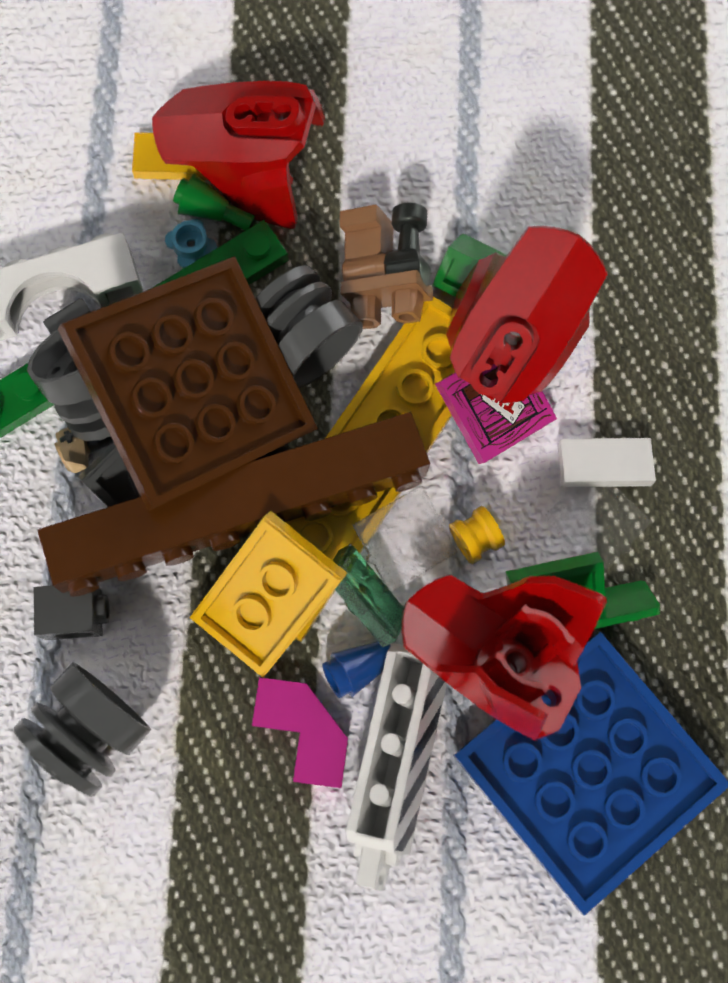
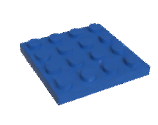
(600, 787)

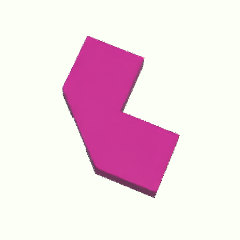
(321, 741)

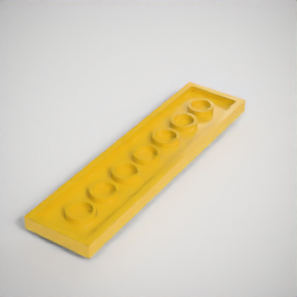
(397, 385)

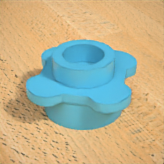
(189, 231)

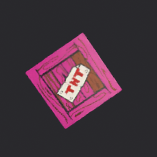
(488, 423)

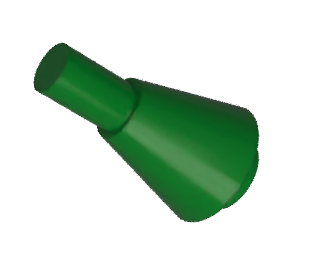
(202, 201)

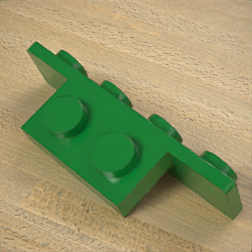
(624, 602)

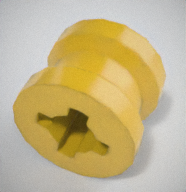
(477, 534)

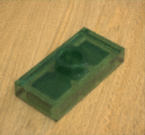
(368, 597)

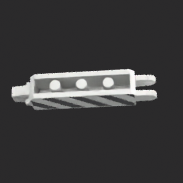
(394, 765)

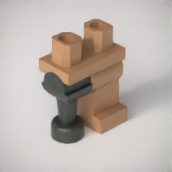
(378, 275)

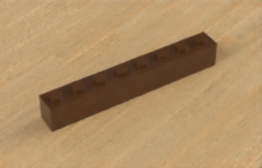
(290, 484)

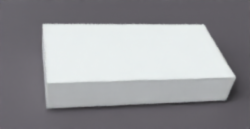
(606, 462)

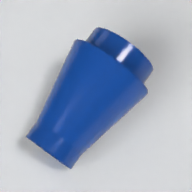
(354, 668)

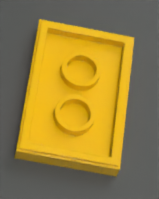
(267, 594)

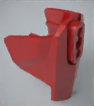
(241, 140)
(536, 291)
(506, 645)

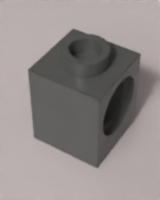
(69, 617)

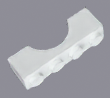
(97, 268)

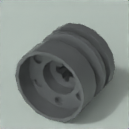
(306, 325)
(62, 385)
(81, 730)

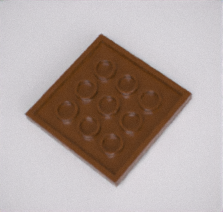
(188, 380)

